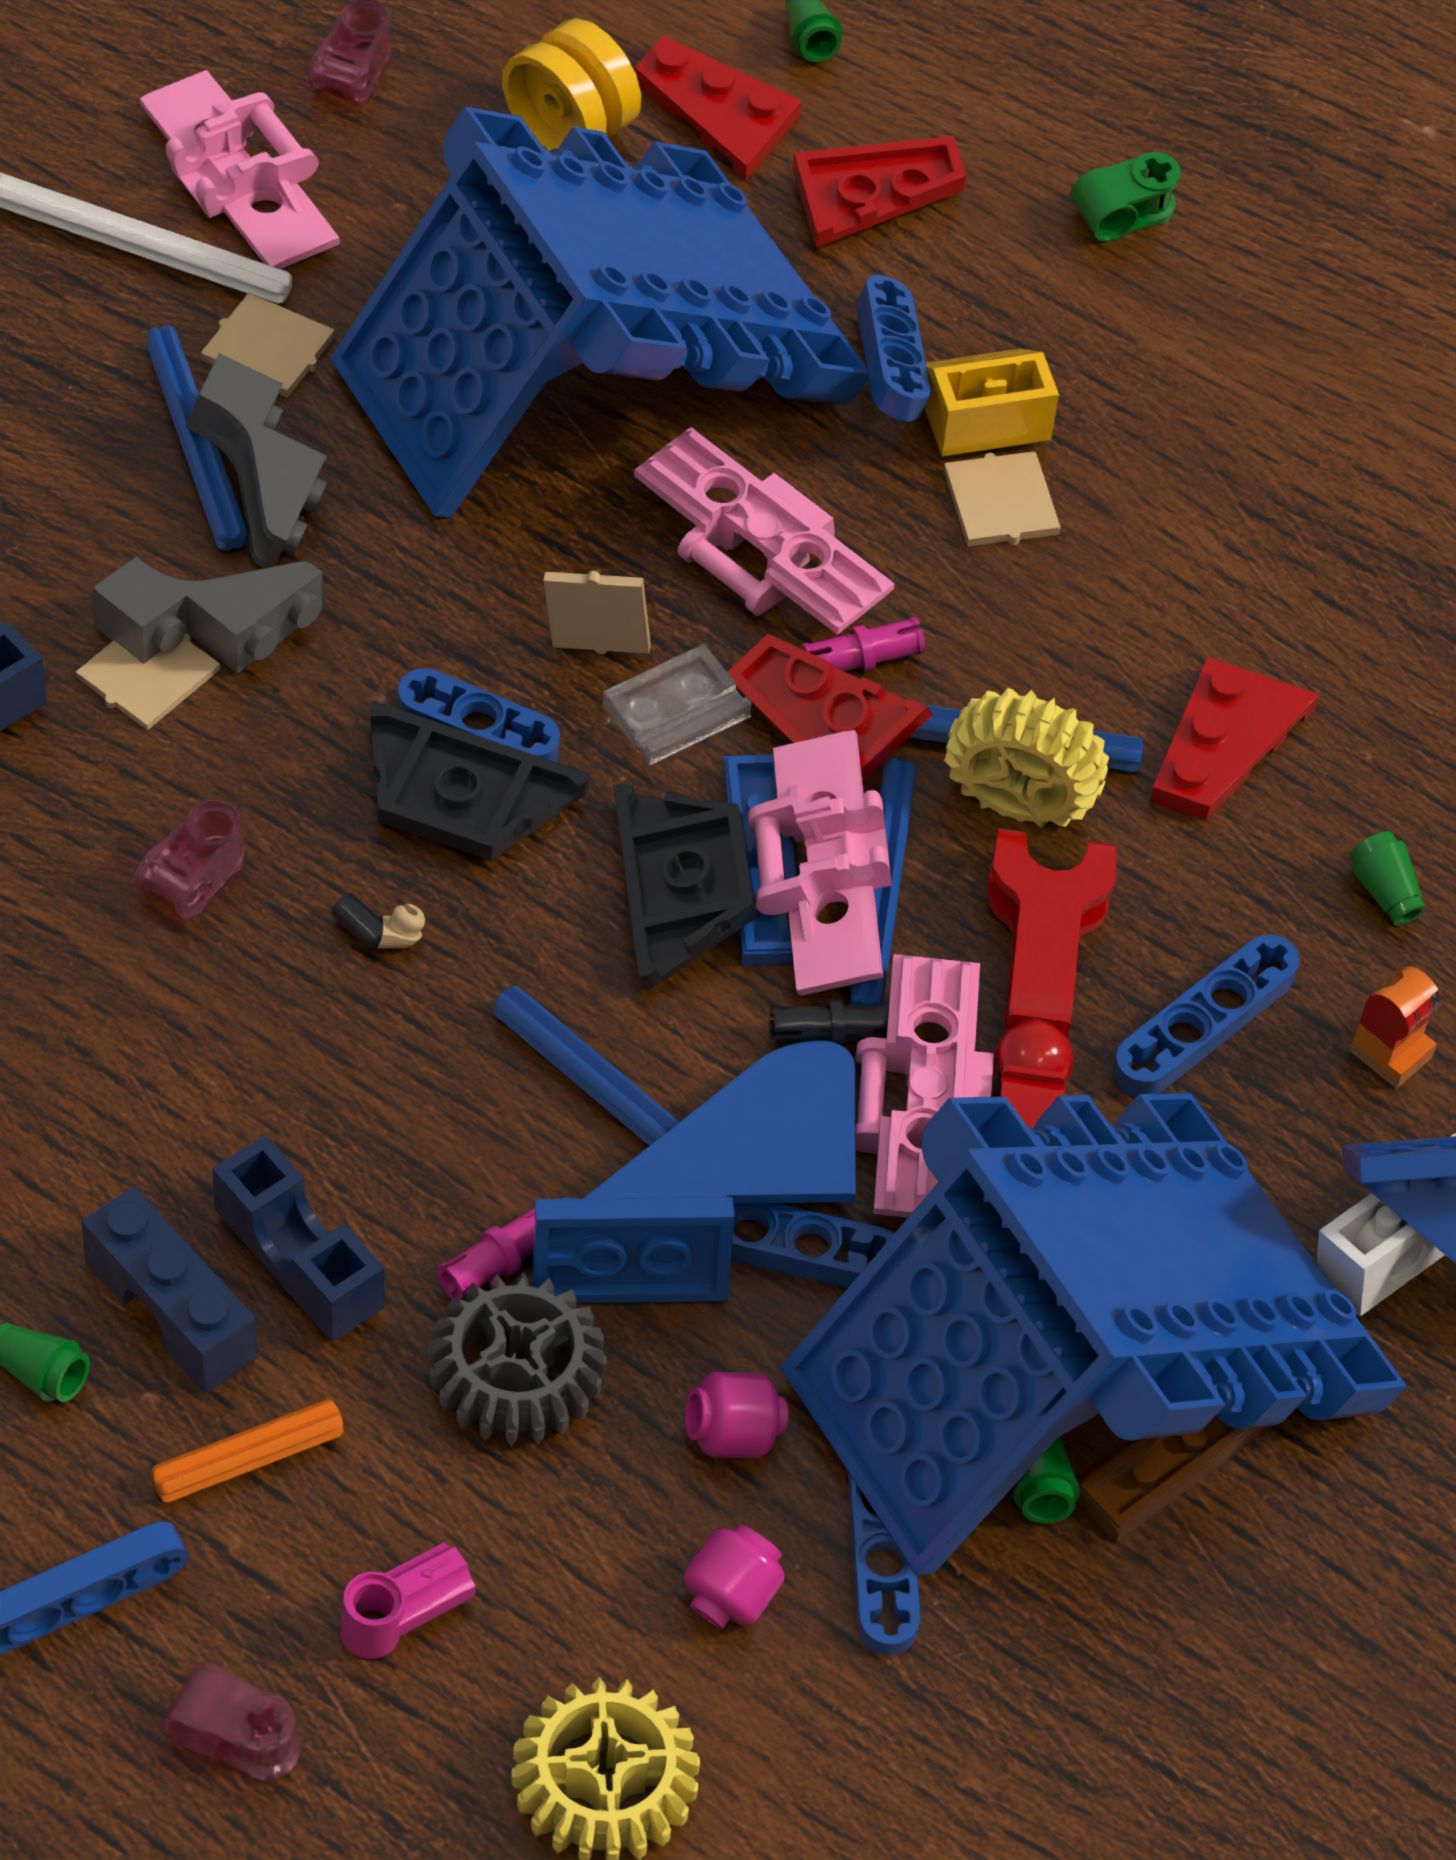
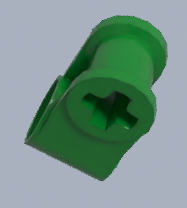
(1122, 200)

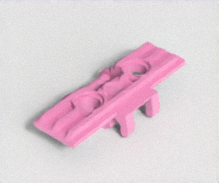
(211, 161)
(774, 521)
(846, 858)
(919, 993)

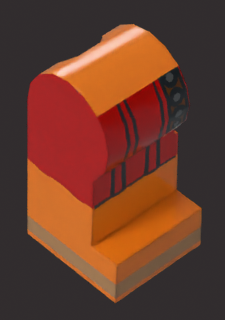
(1394, 1024)

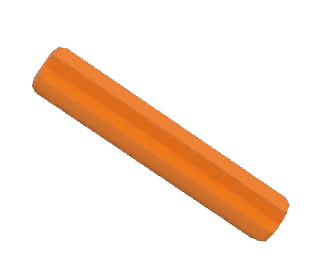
(247, 1450)

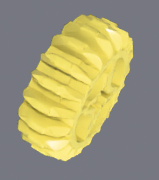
(1026, 758)
(659, 1761)

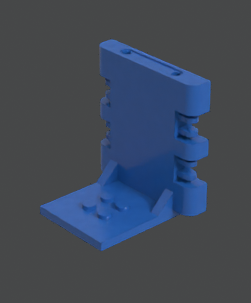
(569, 264)
(1069, 1284)

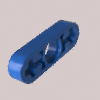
(470, 699)

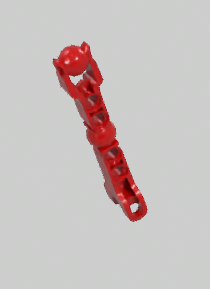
(1046, 919)

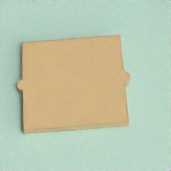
(270, 341)
(1001, 499)
(597, 612)
(147, 689)

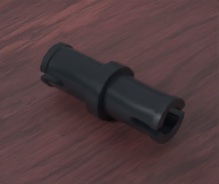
(827, 1023)

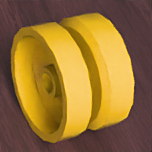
(570, 81)

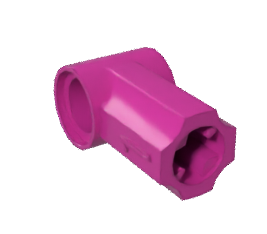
(406, 1598)

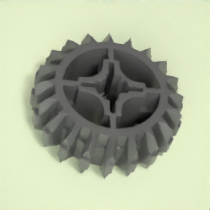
(510, 1391)

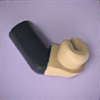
(380, 932)

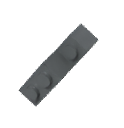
(272, 469)
(230, 616)

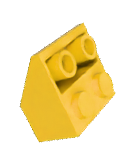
(991, 401)

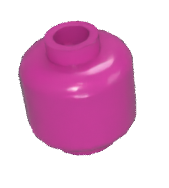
(735, 1415)
(734, 1577)

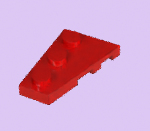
(720, 102)
(873, 183)
(813, 699)
(1224, 734)

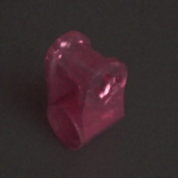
(354, 50)
(189, 866)
(224, 1715)

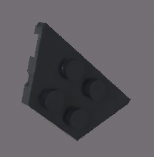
(463, 785)
(683, 877)

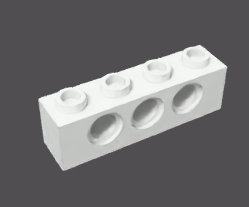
(1372, 1253)

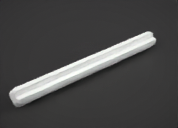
(144, 240)

